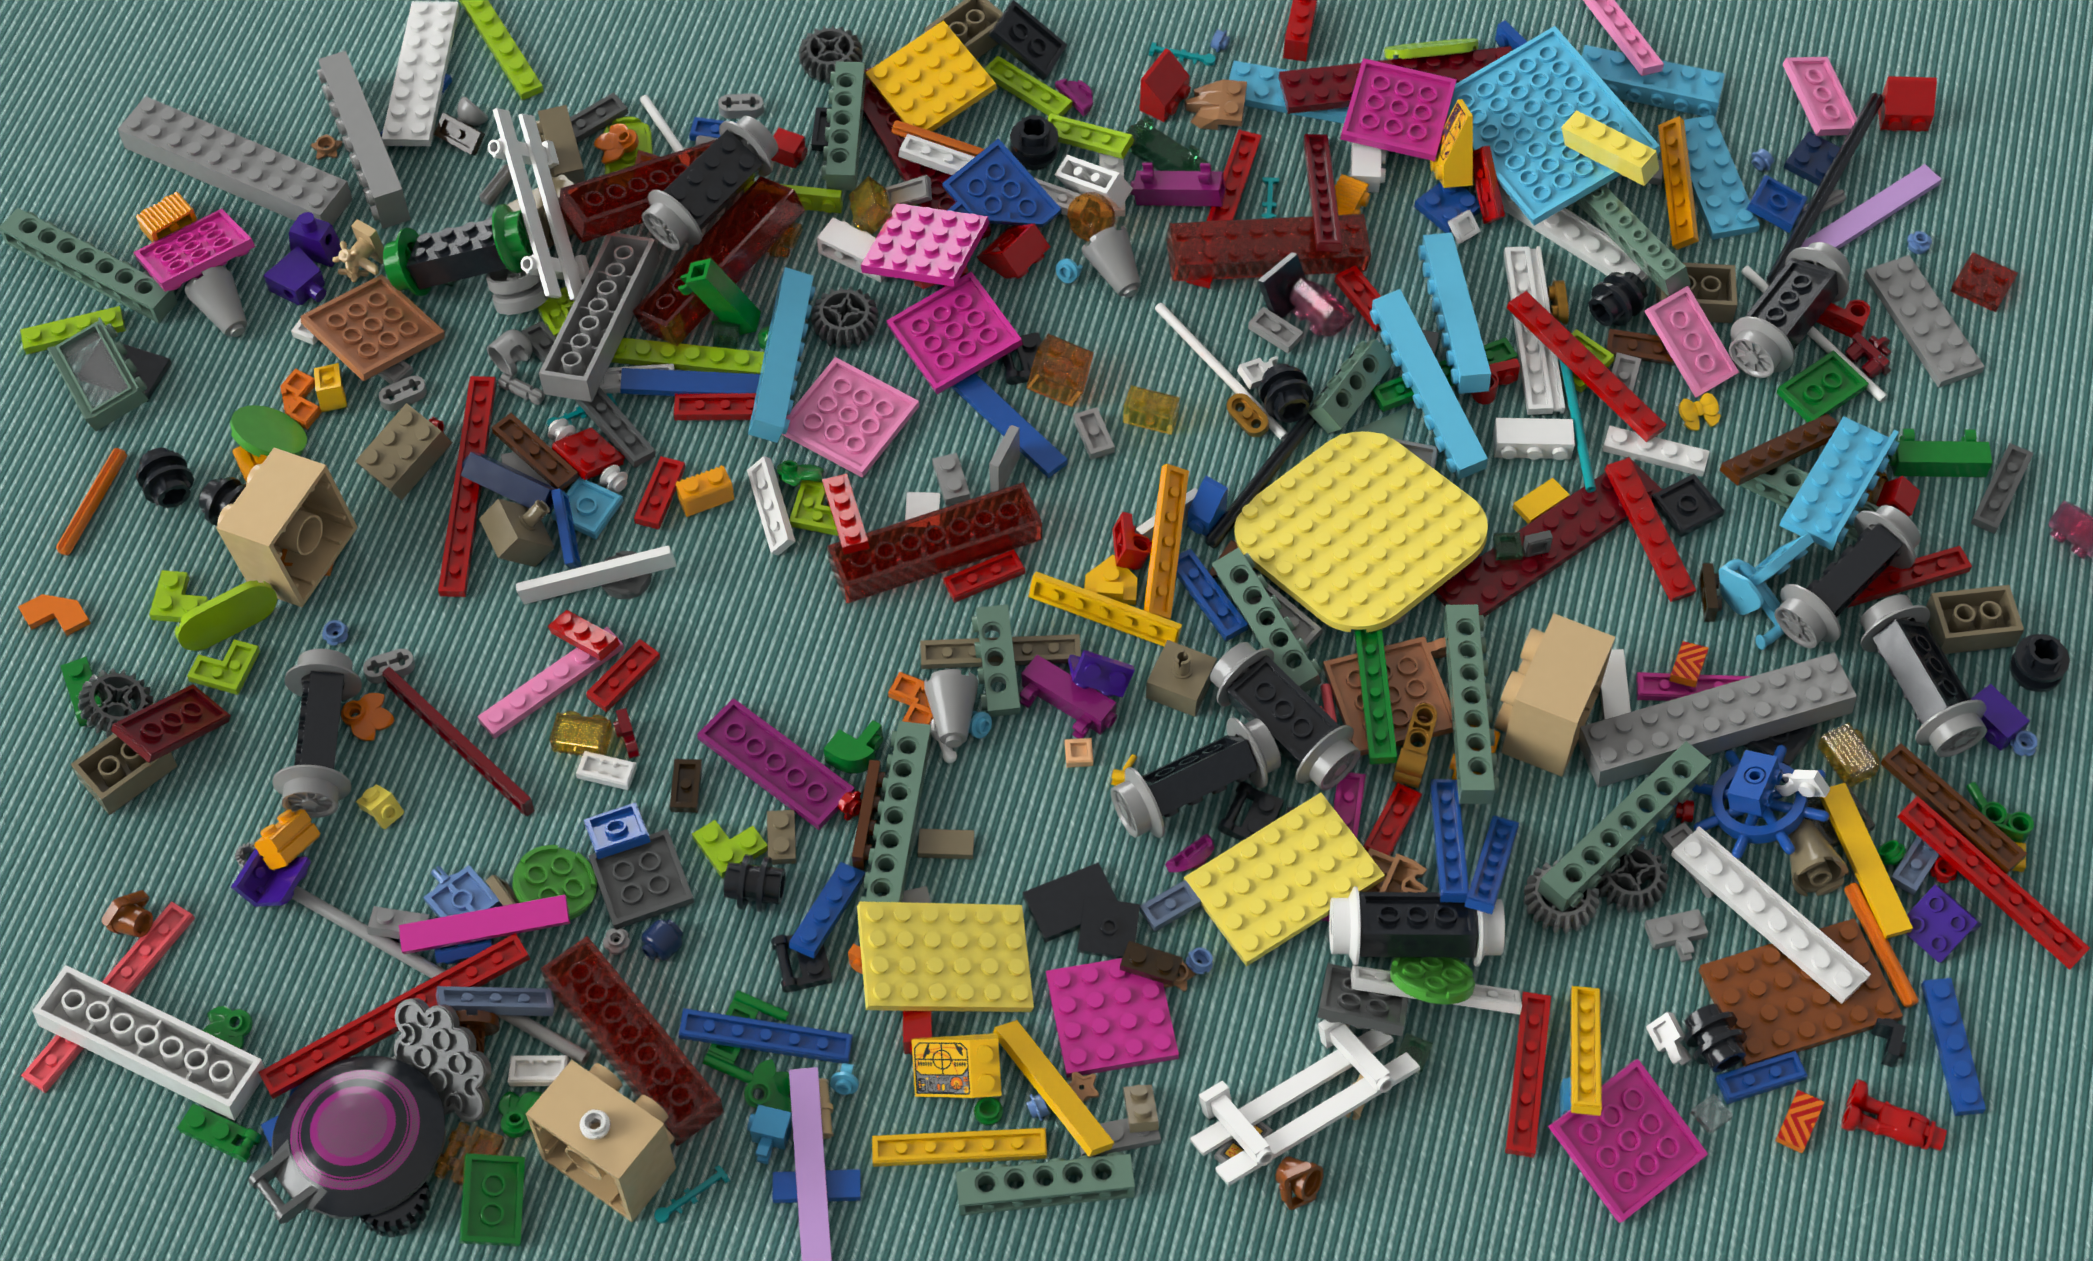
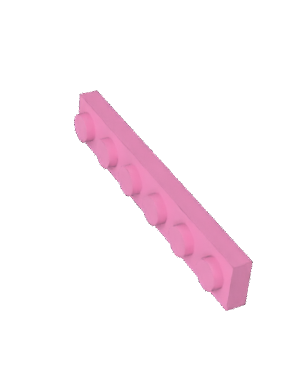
(1626, 36)
(541, 690)

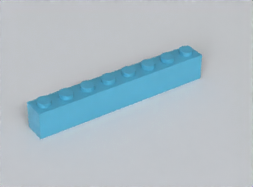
(1455, 313)
(781, 356)
(1428, 384)

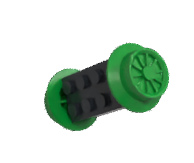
(458, 252)

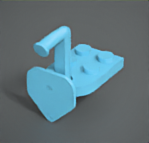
(1750, 592)

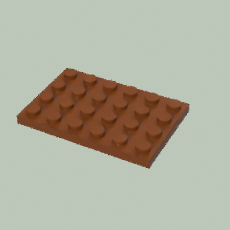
(1787, 1008)

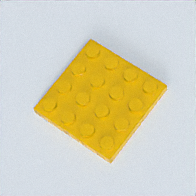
(931, 79)

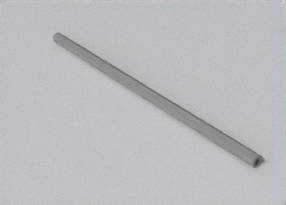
(431, 970)

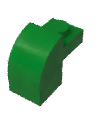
(854, 754)

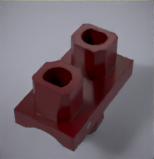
(1873, 350)

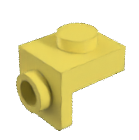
(380, 805)

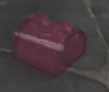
(1320, 308)
(2075, 526)

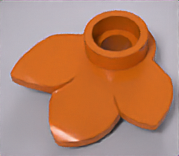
(616, 142)
(370, 716)

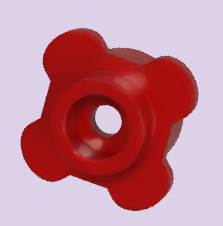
(850, 804)

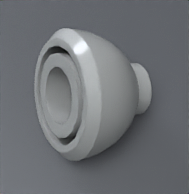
(470, 113)

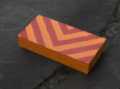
(1688, 664)
(1799, 1121)

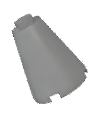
(1114, 260)
(218, 299)
(951, 704)

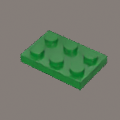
(1822, 387)
(492, 1200)

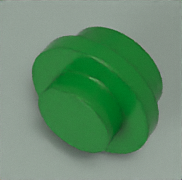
(1892, 852)
(988, 1111)

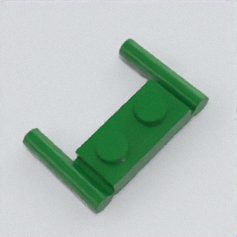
(724, 1057)

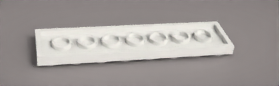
(420, 74)

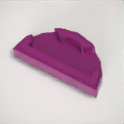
(1077, 92)
(1192, 856)

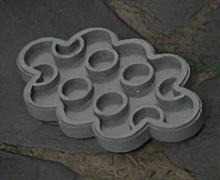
(445, 1056)

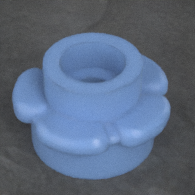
(1220, 40)
(1762, 160)
(1919, 242)
(335, 627)
(2028, 739)
(1201, 955)
(1037, 1107)

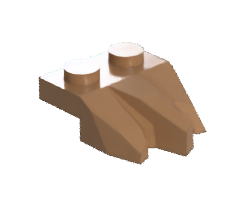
(1218, 104)
(1399, 873)

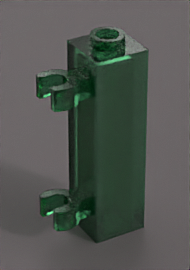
(1161, 150)

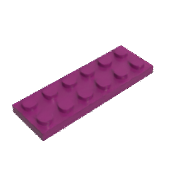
(775, 763)

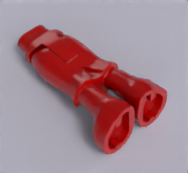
(1891, 1121)

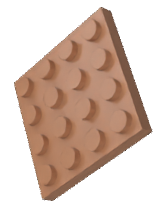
(372, 327)

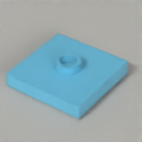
(591, 506)

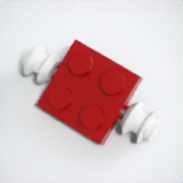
(588, 454)

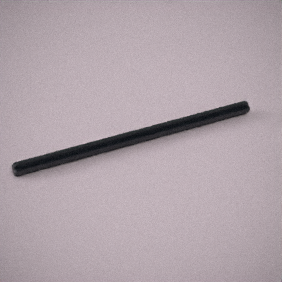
(1828, 183)
(1262, 477)

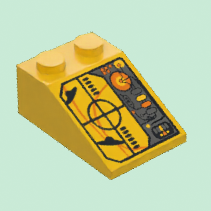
(1455, 152)
(957, 1066)

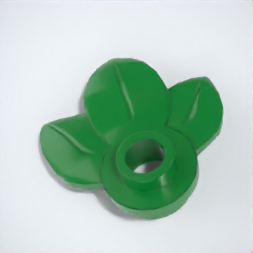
(793, 473)
(223, 1023)
(773, 1085)
(514, 1110)

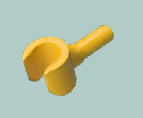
(1118, 775)

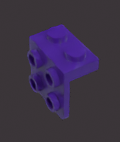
(1100, 673)
(267, 886)

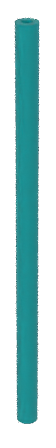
(1578, 428)

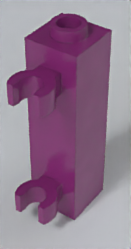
(1178, 187)
(1056, 687)

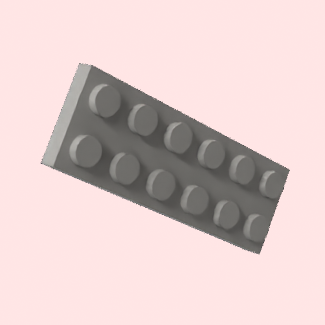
(1924, 321)

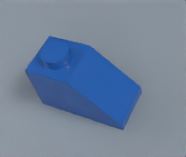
(1207, 506)

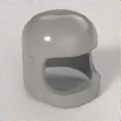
(509, 349)

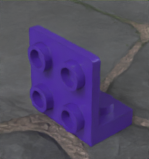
(1940, 923)

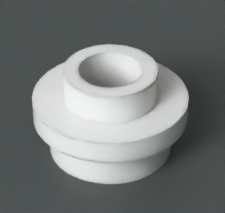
(591, 1117)

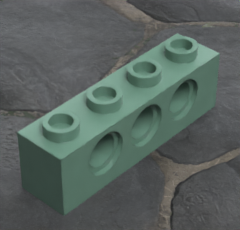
(1351, 385)
(996, 619)

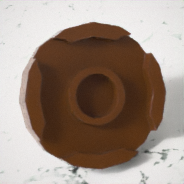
(480, 1025)

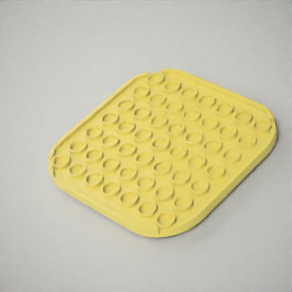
(1361, 531)

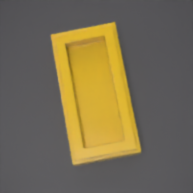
(1540, 500)

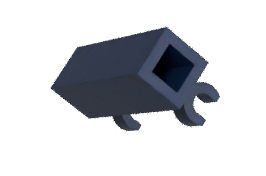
(506, 480)

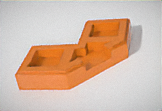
(294, 392)
(47, 607)
(912, 692)

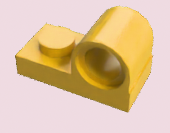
(329, 387)

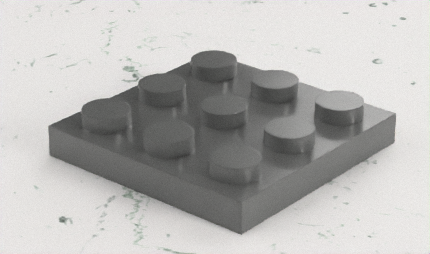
(642, 881)
(1359, 1007)

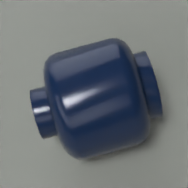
(662, 940)

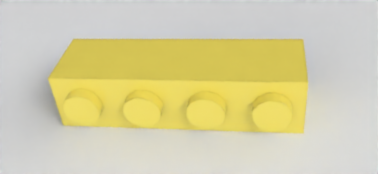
(1610, 148)

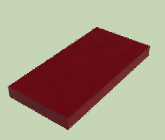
(170, 723)

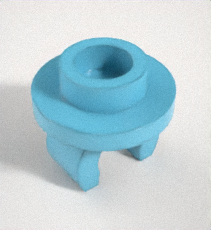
(1068, 270)
(980, 724)
(844, 1081)

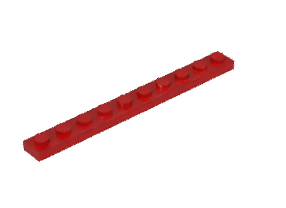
(466, 493)
(381, 1021)

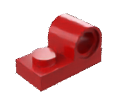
(1847, 320)
(1501, 373)
(1129, 547)

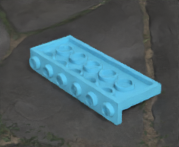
(1673, 88)
(1839, 483)

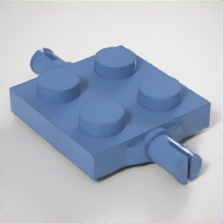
(460, 893)

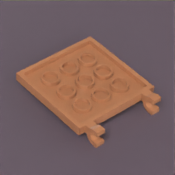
(1411, 682)

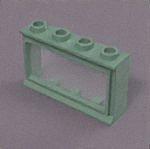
(99, 374)

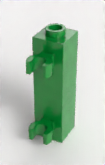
(720, 295)
(1941, 458)

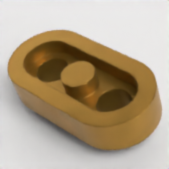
(1558, 296)
(1249, 416)

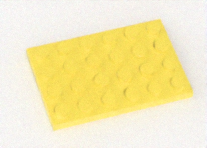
(1283, 878)
(944, 957)

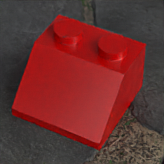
(1164, 87)
(1908, 103)
(1015, 251)

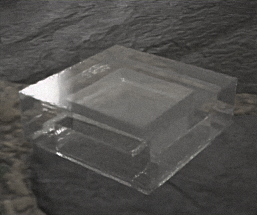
(1711, 1114)

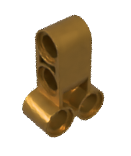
(1411, 758)

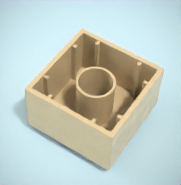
(291, 507)
(1553, 692)
(624, 1164)

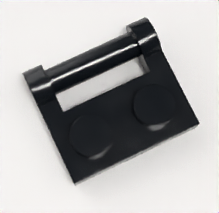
(1026, 356)
(1262, 812)
(813, 971)

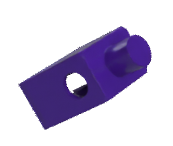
(315, 239)
(296, 278)

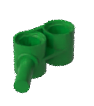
(2003, 820)

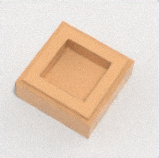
(1078, 752)

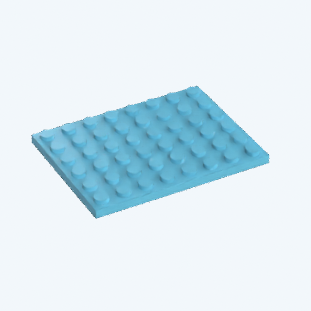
(1520, 115)

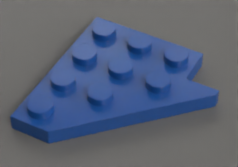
(1000, 188)

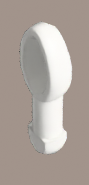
(948, 754)

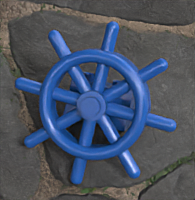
(1751, 790)

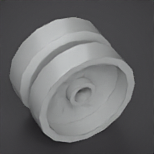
(515, 291)

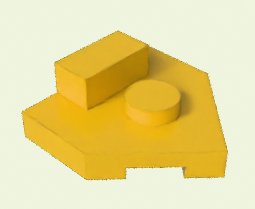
(1112, 582)

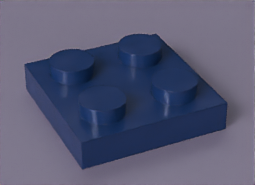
(1812, 158)

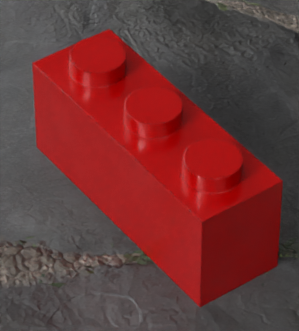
(1299, 29)

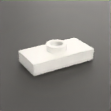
(606, 770)
(535, 1069)

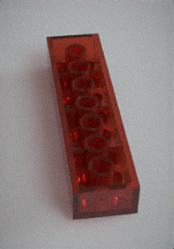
(621, 197)
(733, 245)
(1257, 245)
(937, 542)
(631, 1038)

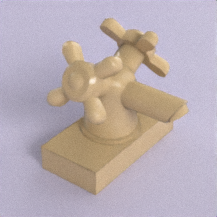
(367, 246)

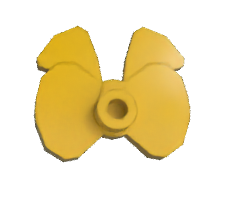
(1705, 406)

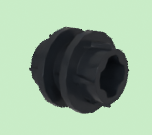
(1034, 142)
(1617, 299)
(1285, 393)
(164, 477)
(218, 495)
(2039, 662)
(754, 883)
(1716, 1040)

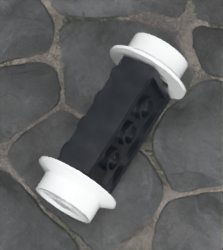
(1413, 927)

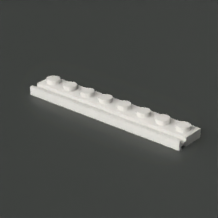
(1579, 239)
(1537, 362)
(1771, 915)

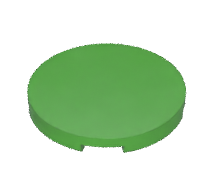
(264, 428)
(555, 872)
(1433, 978)

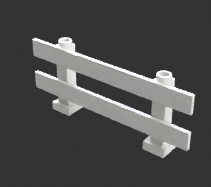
(542, 158)
(1261, 1151)

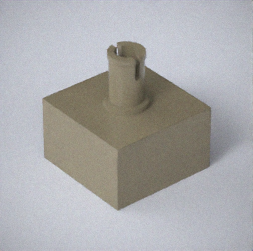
(517, 531)
(1180, 678)

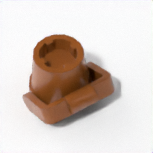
(128, 915)
(1300, 1178)

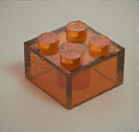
(1060, 370)

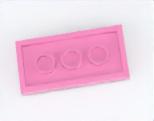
(1820, 95)
(1691, 341)

